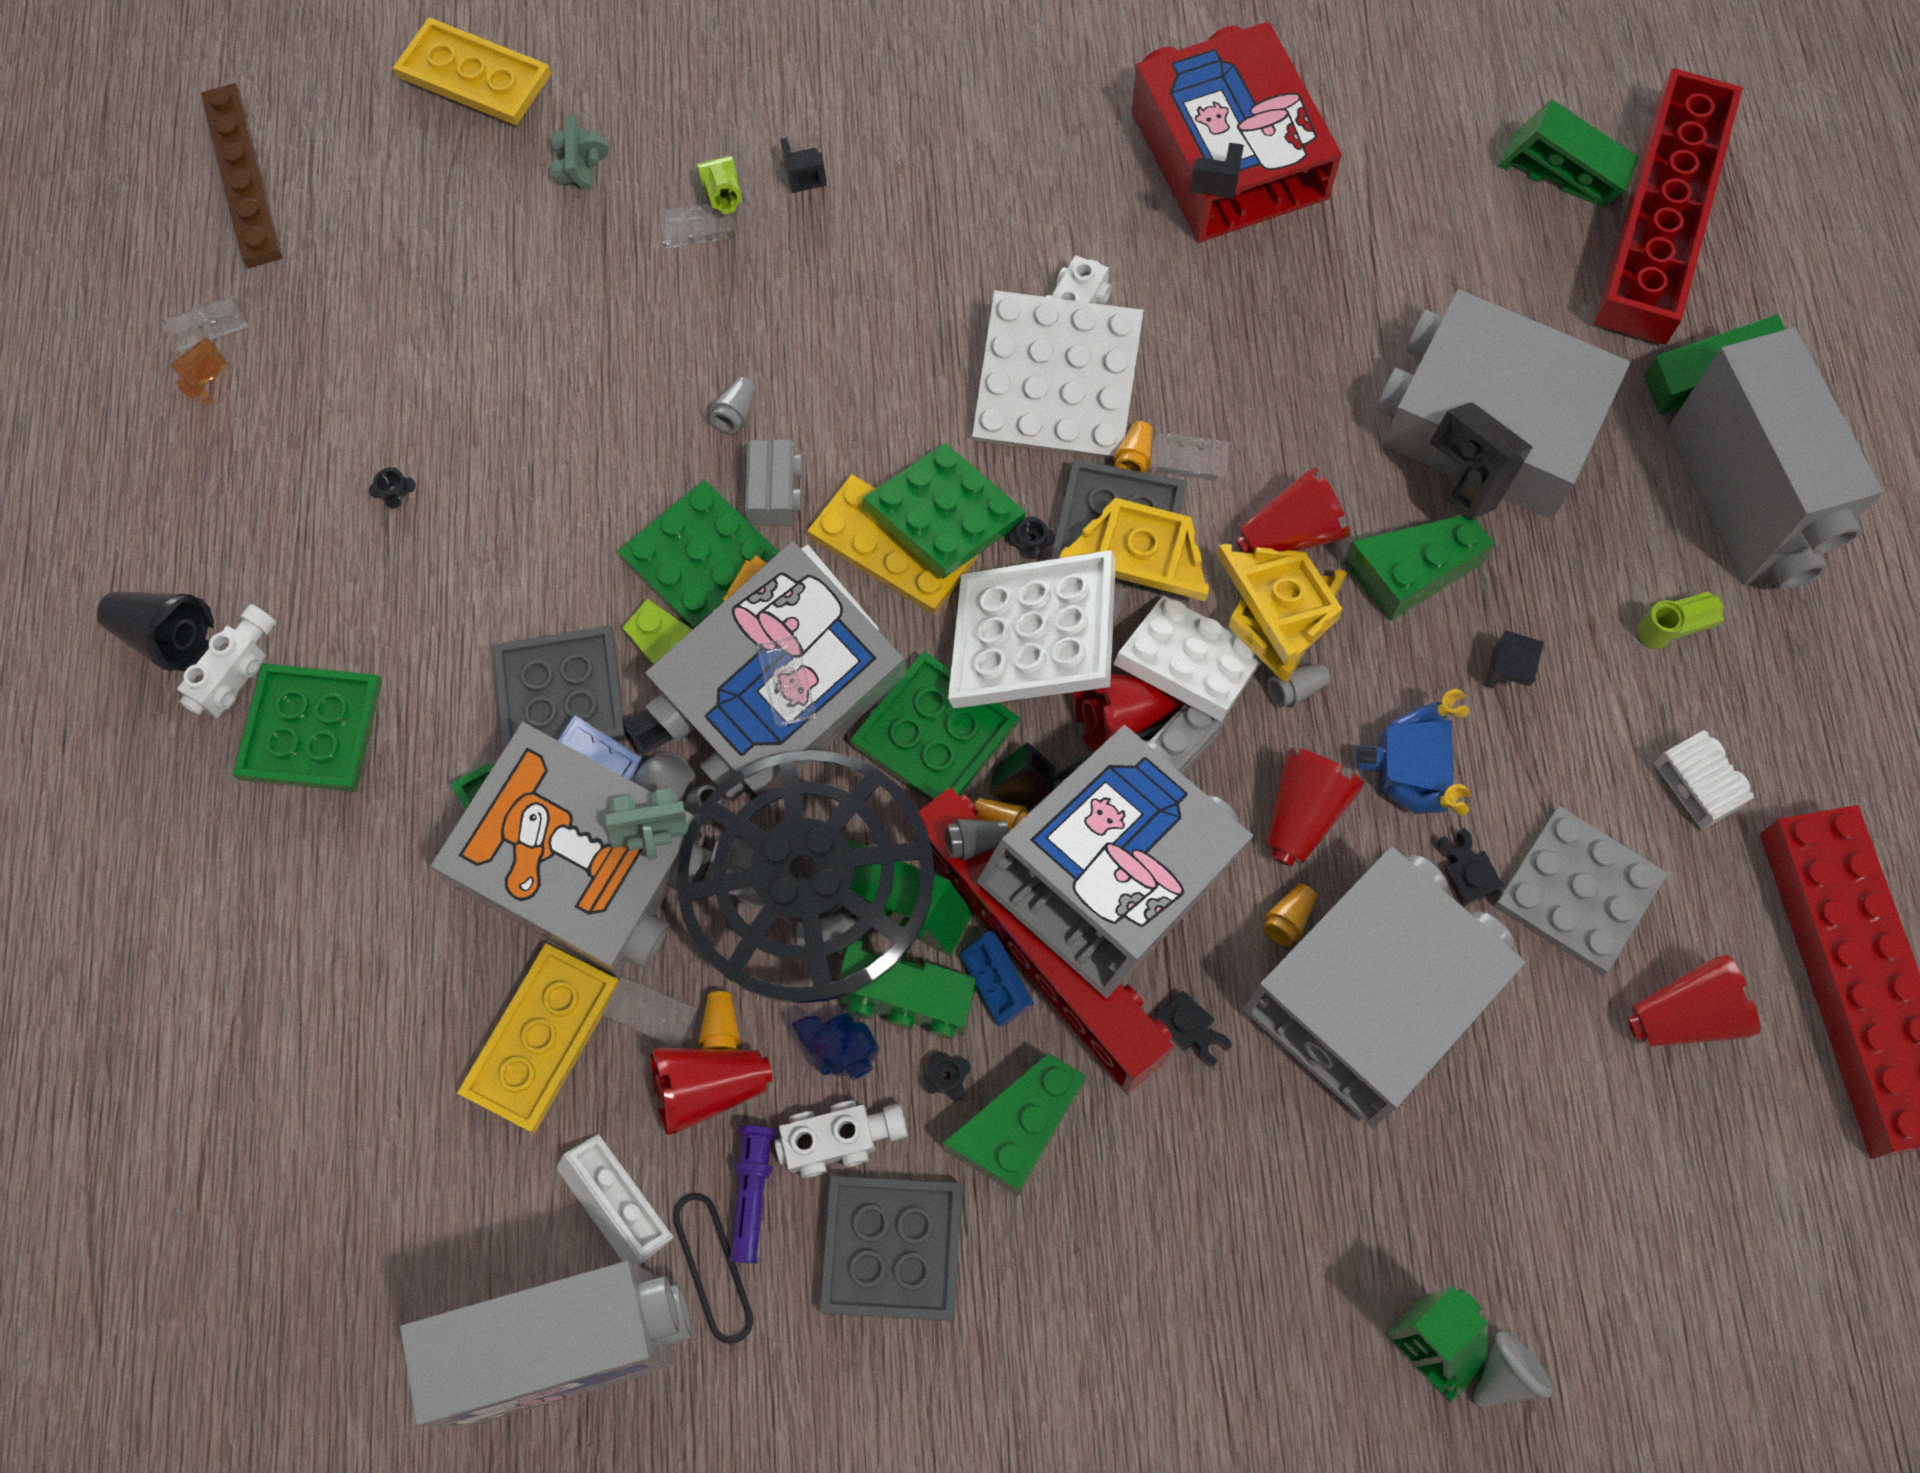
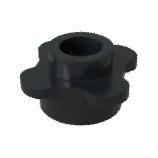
(387, 478)
(1031, 526)
(941, 1064)

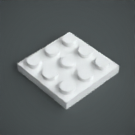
(1189, 658)

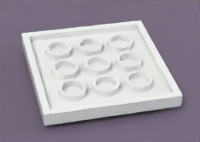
(1057, 374)
(1034, 630)

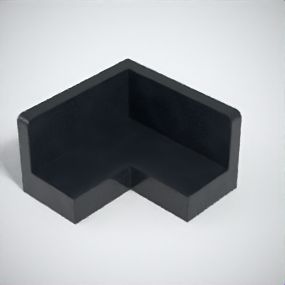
(1486, 457)

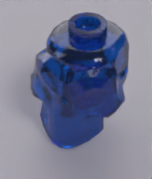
(838, 1045)

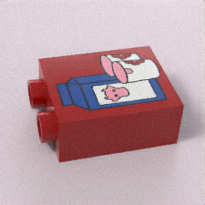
(1241, 93)

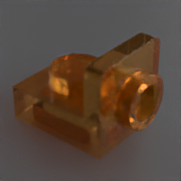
(197, 367)

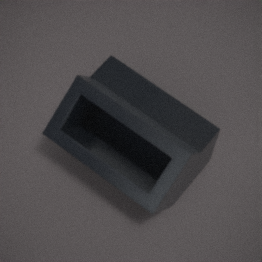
(646, 732)

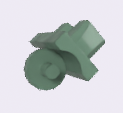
(581, 153)
(648, 825)

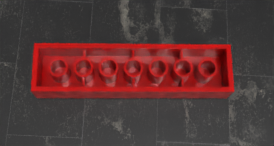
(1669, 207)
(1855, 966)
(1111, 1028)

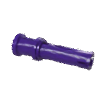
(752, 1171)

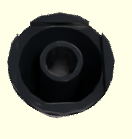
(159, 626)

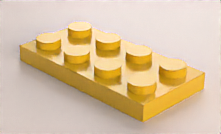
(472, 71)
(870, 547)
(539, 1038)

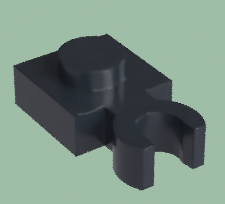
(1470, 874)
(1190, 1025)

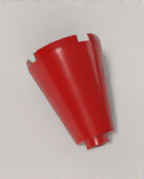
(1296, 519)
(1124, 702)
(1308, 804)
(1697, 1008)
(704, 1082)

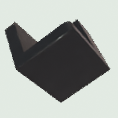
(803, 167)
(1218, 176)
(1514, 659)
(1023, 777)

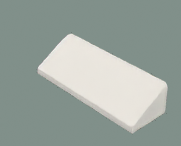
(613, 1201)

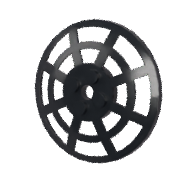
(810, 898)

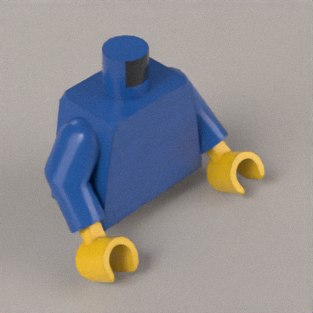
(1418, 758)

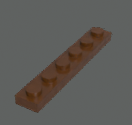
(241, 176)

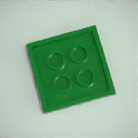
(943, 510)
(695, 552)
(308, 727)
(928, 741)

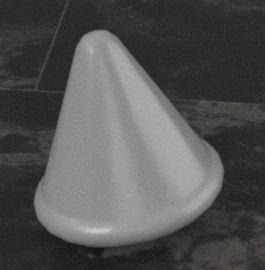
(664, 772)
(1511, 1374)

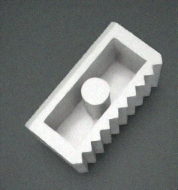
(1704, 779)

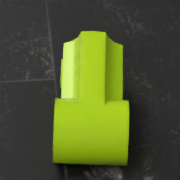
(720, 183)
(1680, 619)

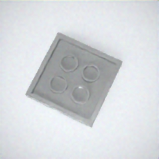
(1581, 890)

